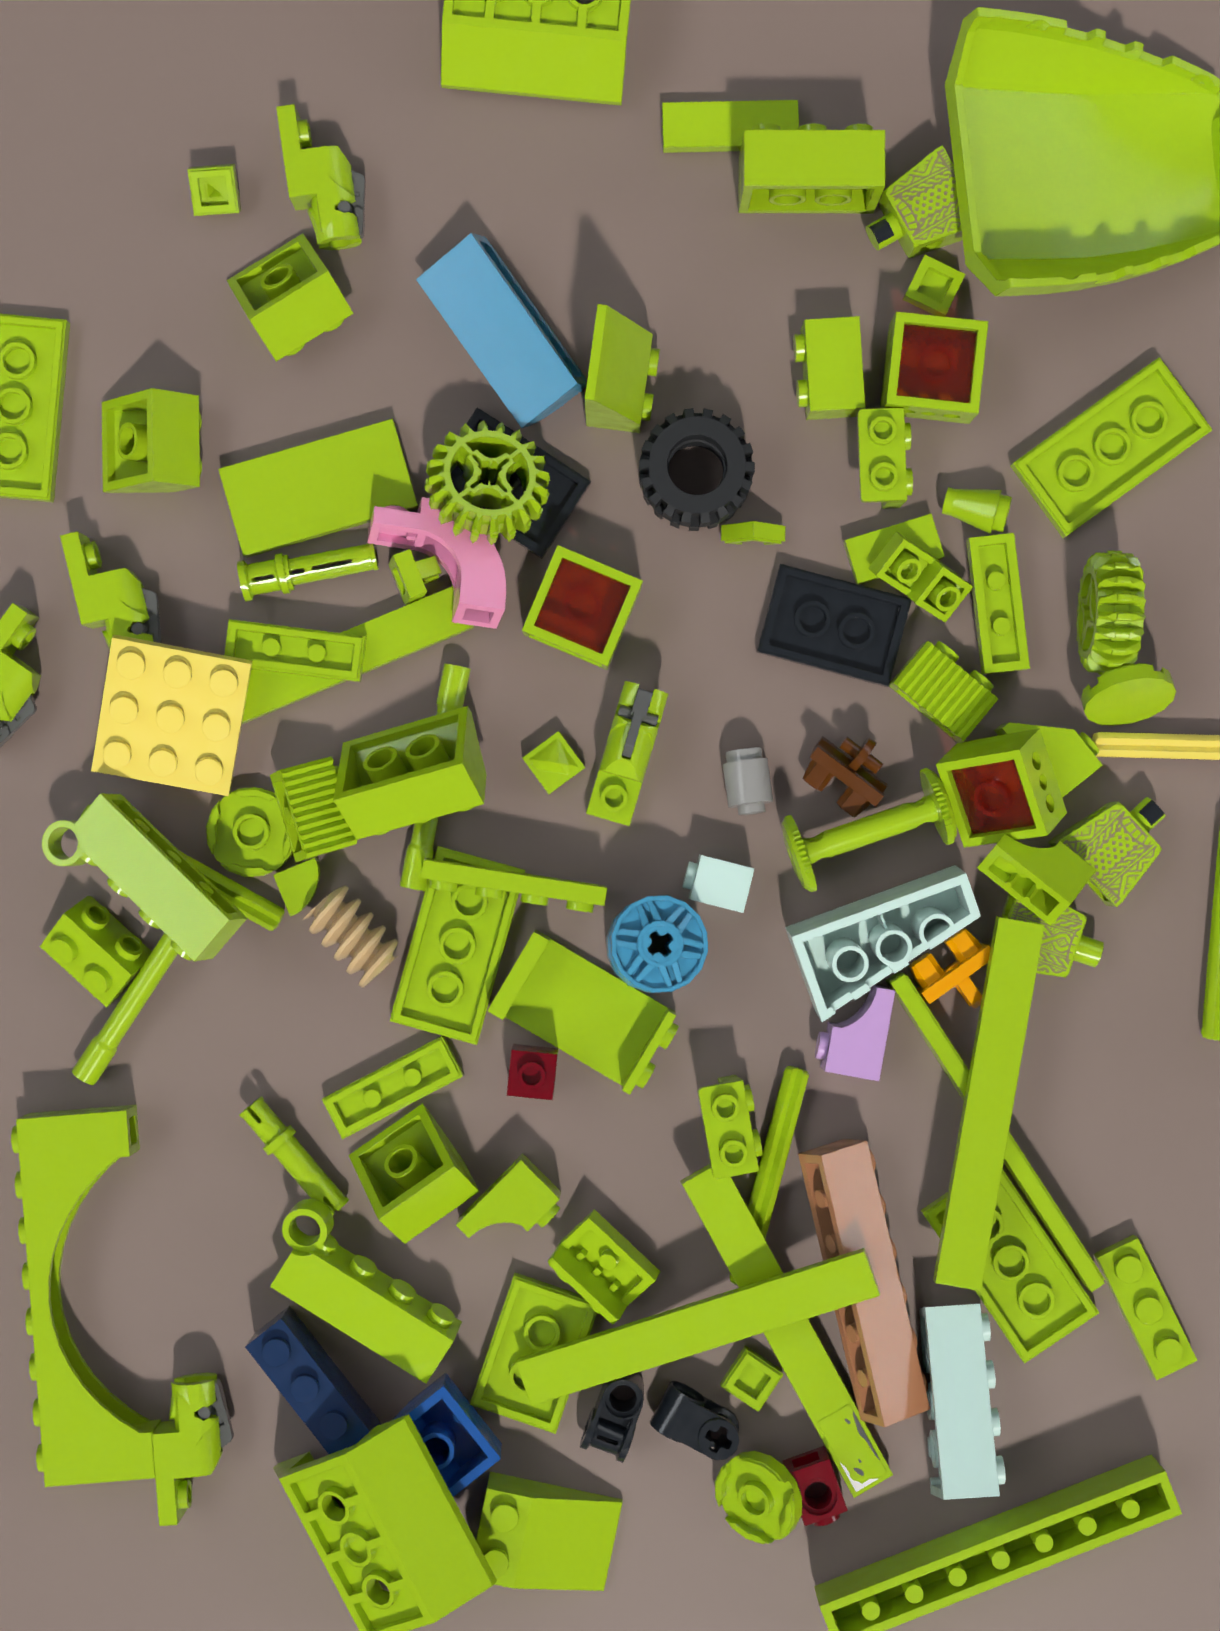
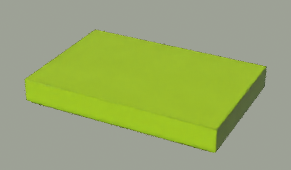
(531, 1320)

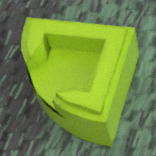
(753, 531)
(298, 885)

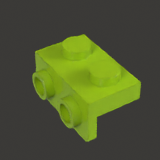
(882, 456)
(96, 949)
(728, 1128)
(602, 1266)

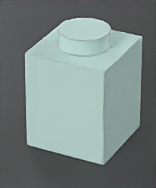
(718, 883)

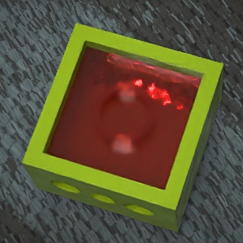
(934, 367)
(582, 607)
(1002, 788)

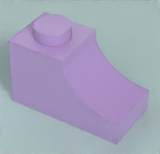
(859, 1042)

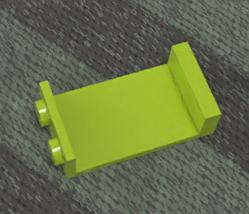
(585, 1012)

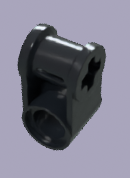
(689, 1419)
(614, 1420)

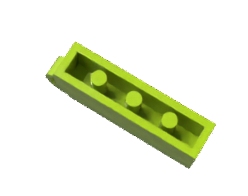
(150, 873)
(362, 1299)

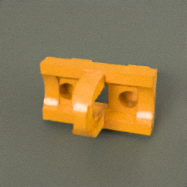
(935, 981)

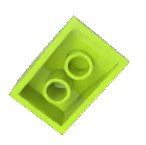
(619, 373)
(546, 1534)

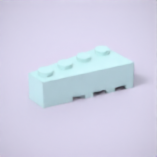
(878, 936)

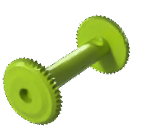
(858, 833)

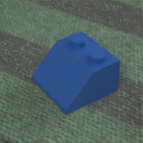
(453, 1433)

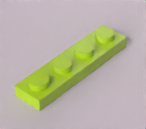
(534, 888)

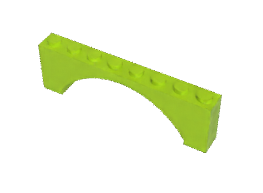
(82, 1425)

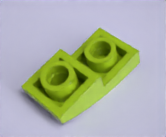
(920, 577)

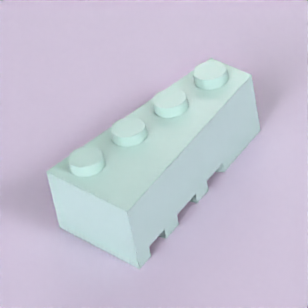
(960, 1402)

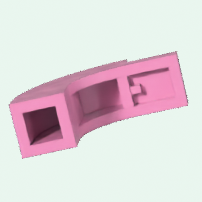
(473, 568)

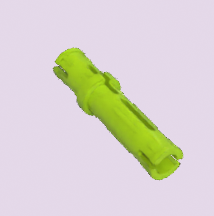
(292, 1155)

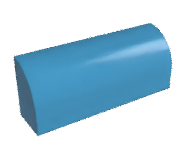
(502, 330)

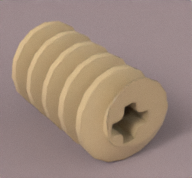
(352, 934)

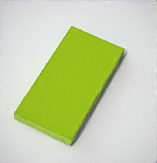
(31, 404)
(1111, 447)
(317, 488)
(454, 956)
(1024, 1277)

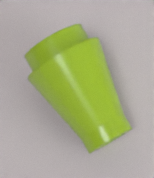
(978, 507)

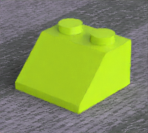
(290, 297)
(151, 442)
(412, 1174)

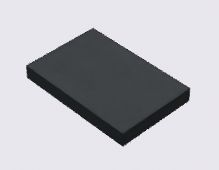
(564, 489)
(834, 625)

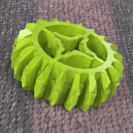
(472, 454)
(1110, 611)

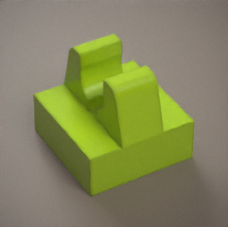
(412, 575)

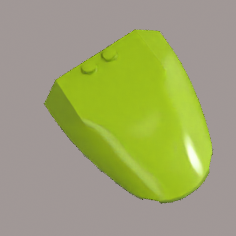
(1077, 155)

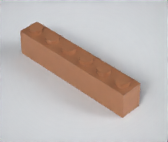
(878, 1330)

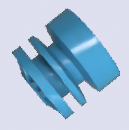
(630, 937)

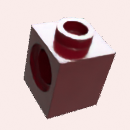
(532, 1072)
(811, 1468)

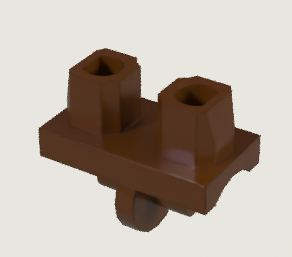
(862, 785)

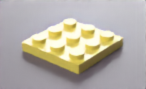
(171, 715)

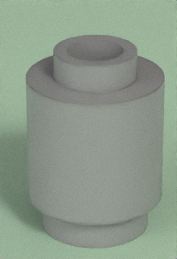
(747, 780)

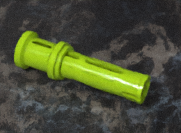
(362, 558)

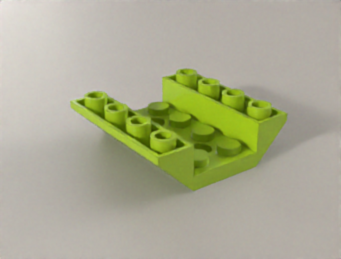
(536, 48)
(394, 1529)

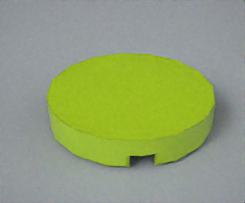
(1128, 694)
(248, 833)
(758, 1497)

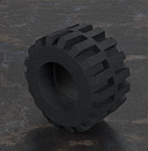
(701, 431)

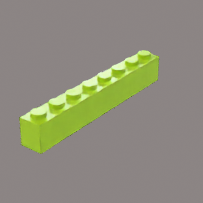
(999, 1549)

